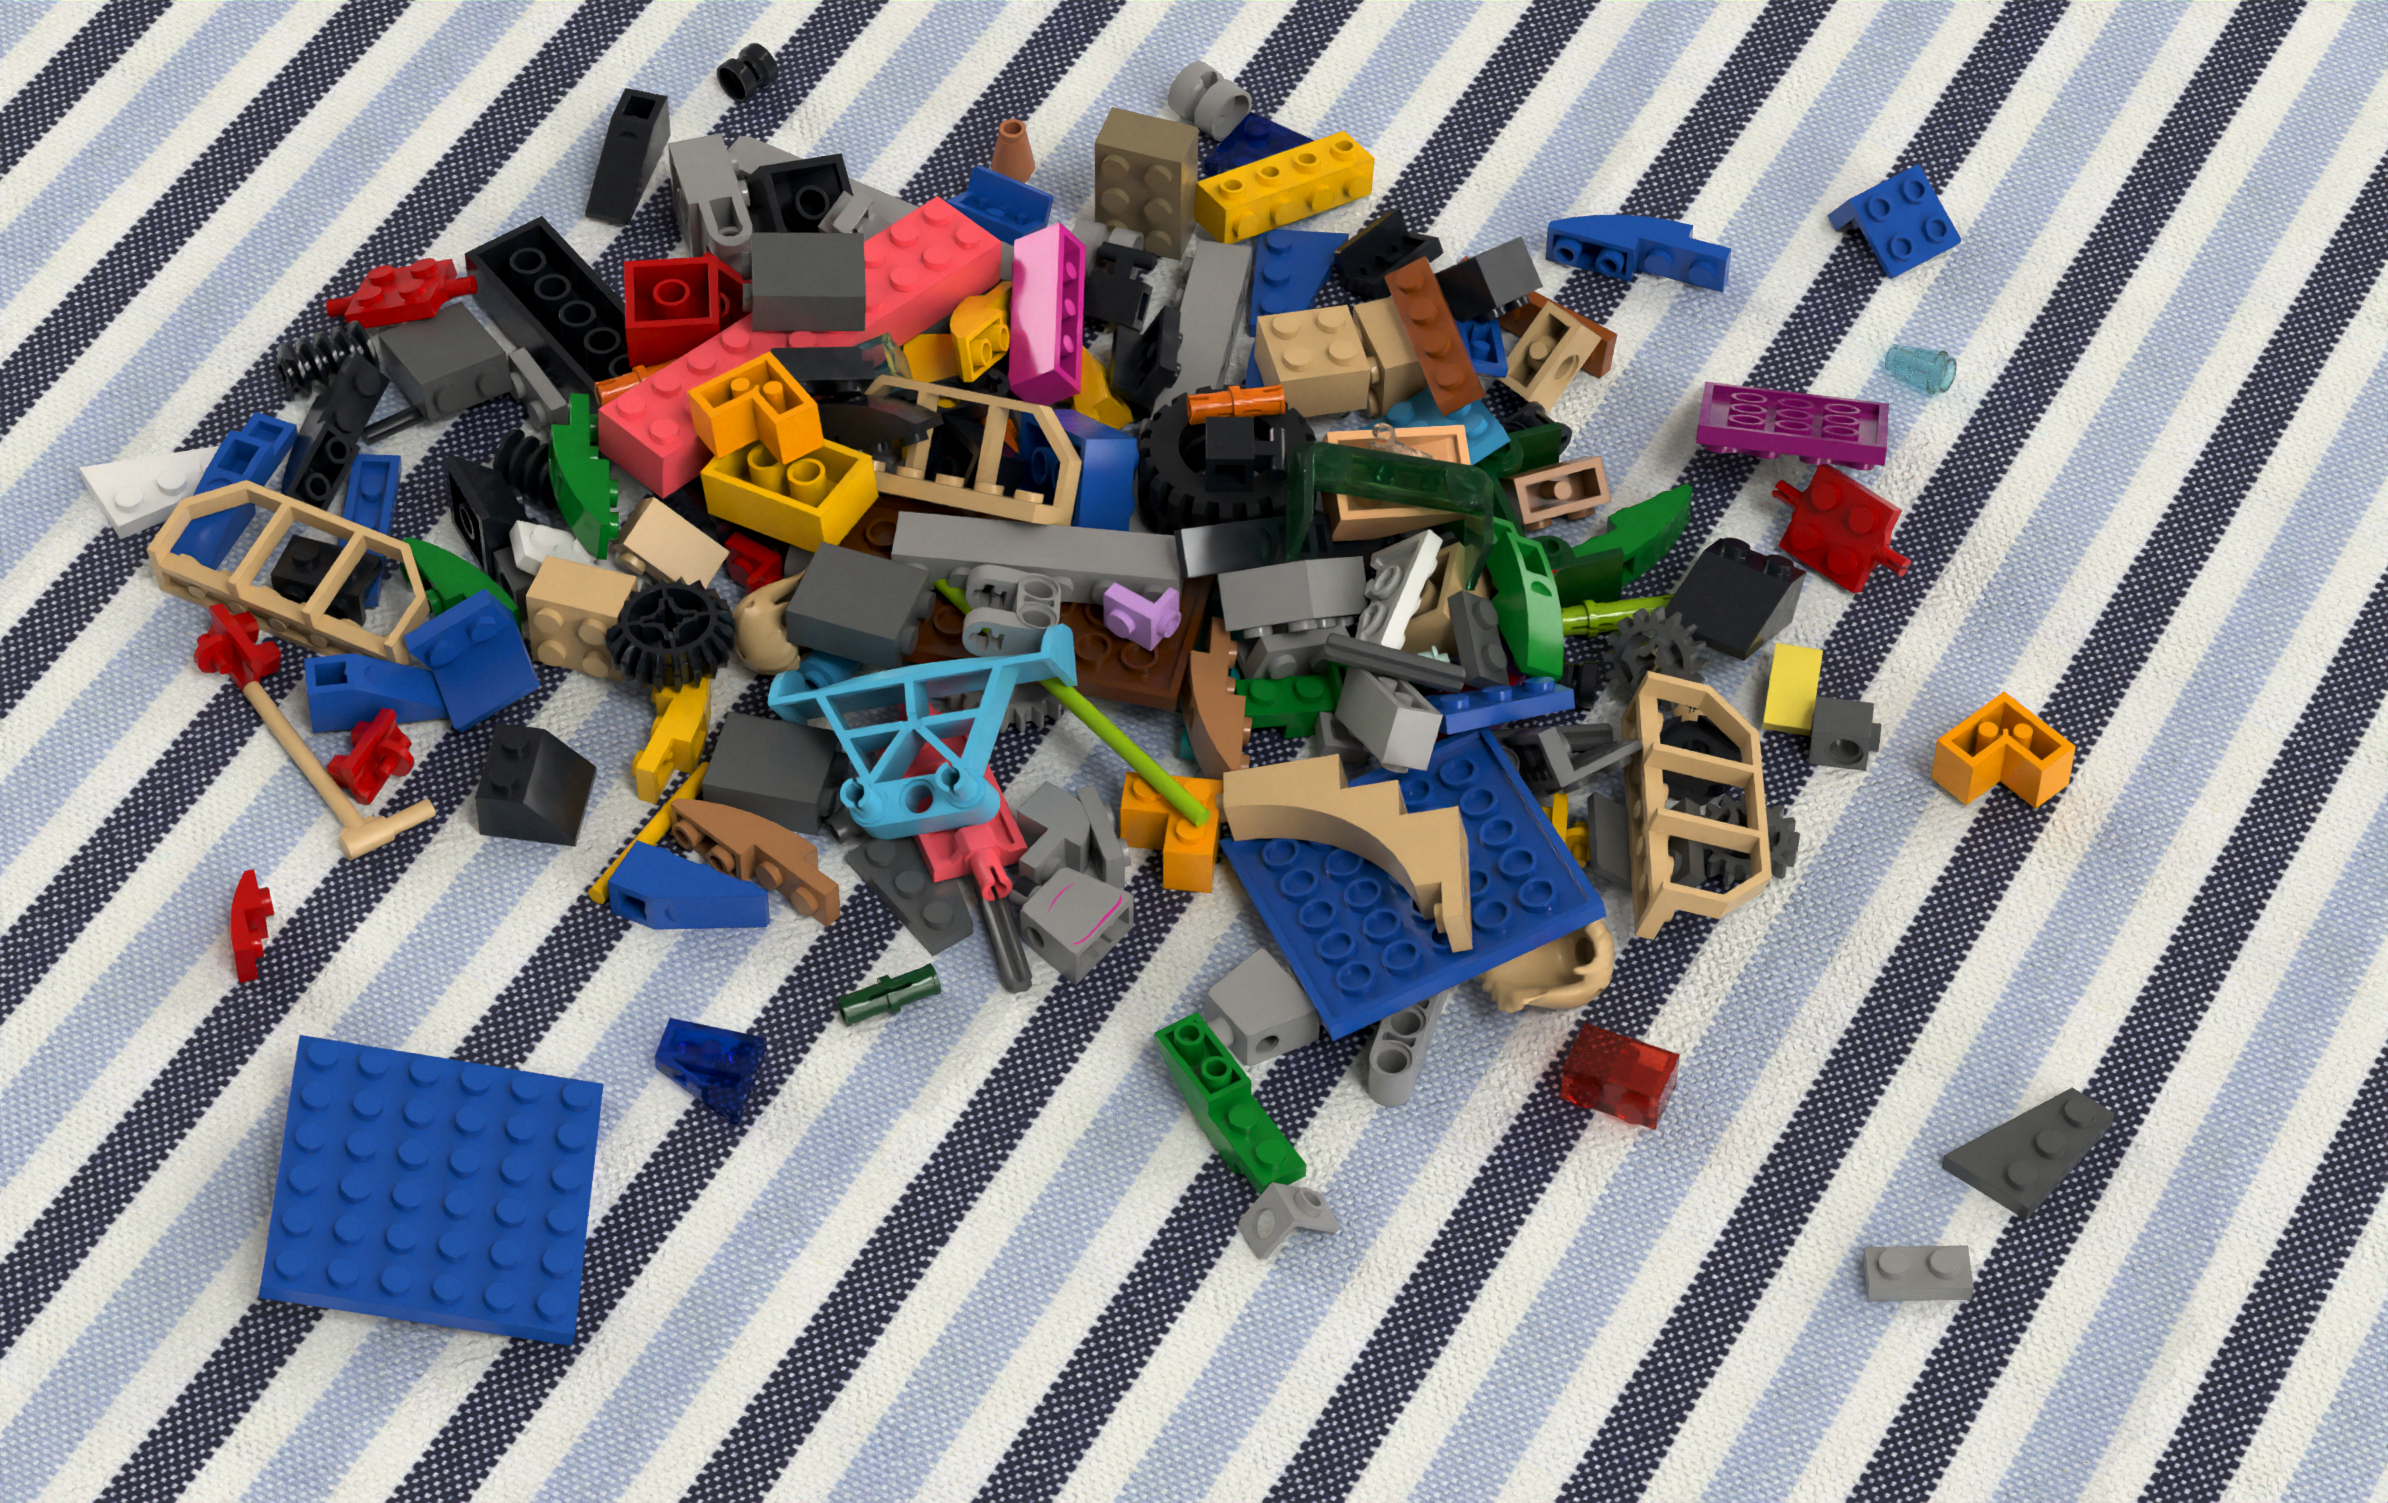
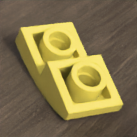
(1792, 689)

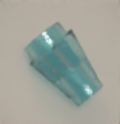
(1924, 367)

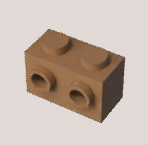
(1556, 490)

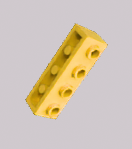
(1283, 188)

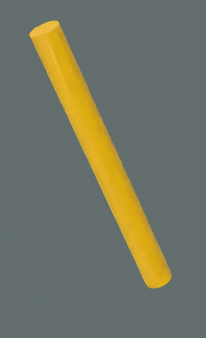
(653, 830)

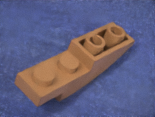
(1210, 708)
(754, 846)

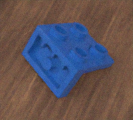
(1900, 221)
(475, 658)

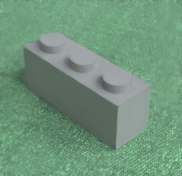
(1389, 719)

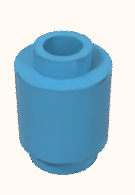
(825, 669)

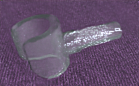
(1387, 433)

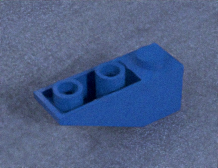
(357, 687)
(680, 894)

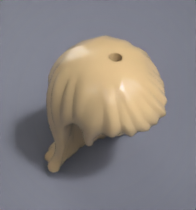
(763, 628)
(1557, 974)

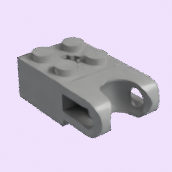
(710, 199)

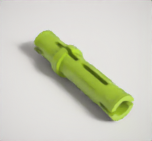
(1592, 617)

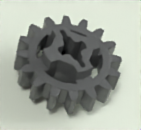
(1634, 657)
(1737, 864)

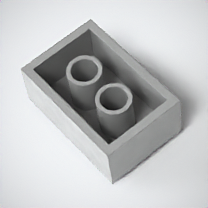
(1293, 596)

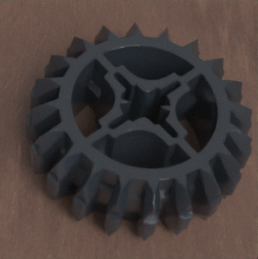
(700, 631)

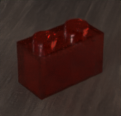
(1619, 1076)

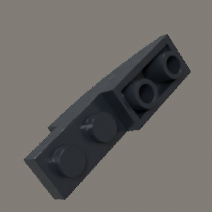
(873, 421)
(330, 433)
(1247, 545)

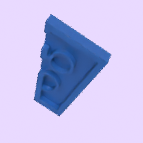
(1291, 270)
(1501, 704)

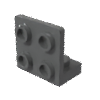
(1549, 764)
(1611, 844)

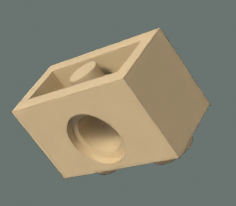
(1549, 356)

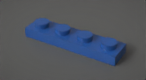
(373, 501)

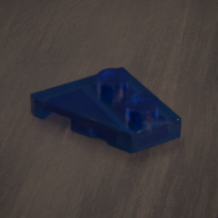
(1252, 141)
(712, 1064)

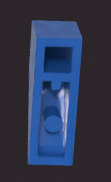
(1484, 347)

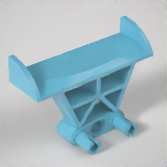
(961, 794)

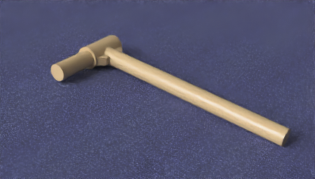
(360, 833)

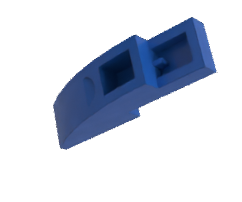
(1631, 243)
(241, 457)

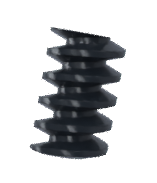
(322, 357)
(526, 467)

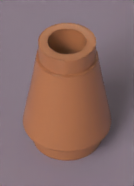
(1013, 151)

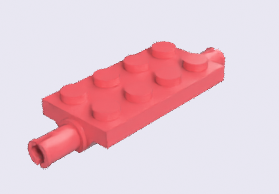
(969, 849)

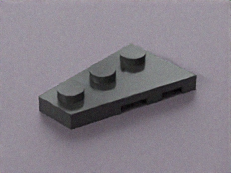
(901, 880)
(2031, 1153)

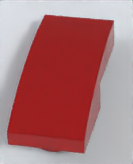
(249, 925)

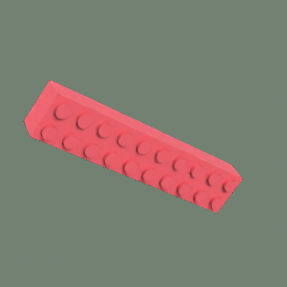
(912, 281)

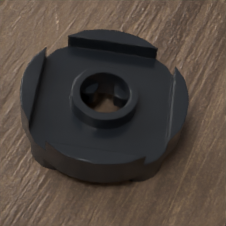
(1700, 737)

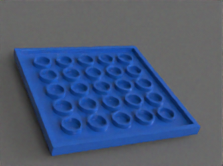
(1359, 933)
(433, 1191)

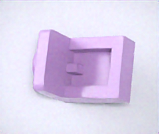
(1140, 619)

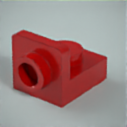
(752, 563)

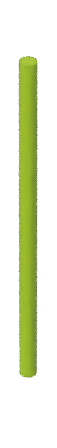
(1105, 730)

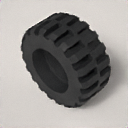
(1177, 496)

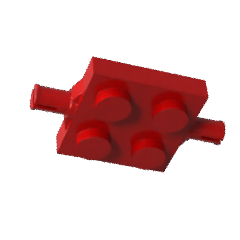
(402, 293)
(1840, 528)

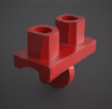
(232, 650)
(377, 754)

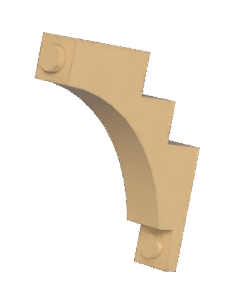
(1315, 804)

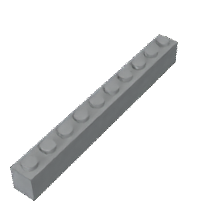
(1209, 321)

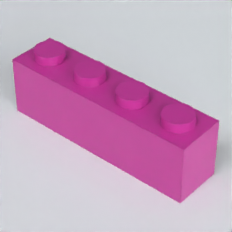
(1047, 316)

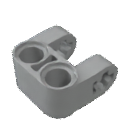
(1018, 614)

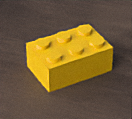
(796, 503)

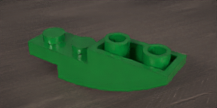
(582, 479)
(1643, 531)
(451, 579)
(1526, 602)
(1295, 700)
(1224, 1105)

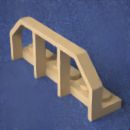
(986, 495)
(294, 622)
(1652, 824)

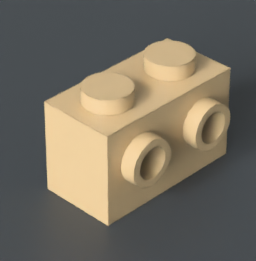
(667, 545)

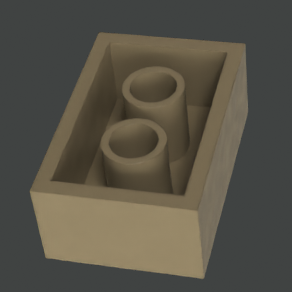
(1147, 179)

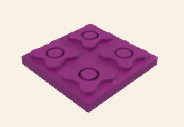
(1793, 423)

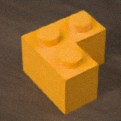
(756, 404)
(2006, 746)
(1156, 824)

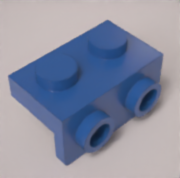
(1003, 205)

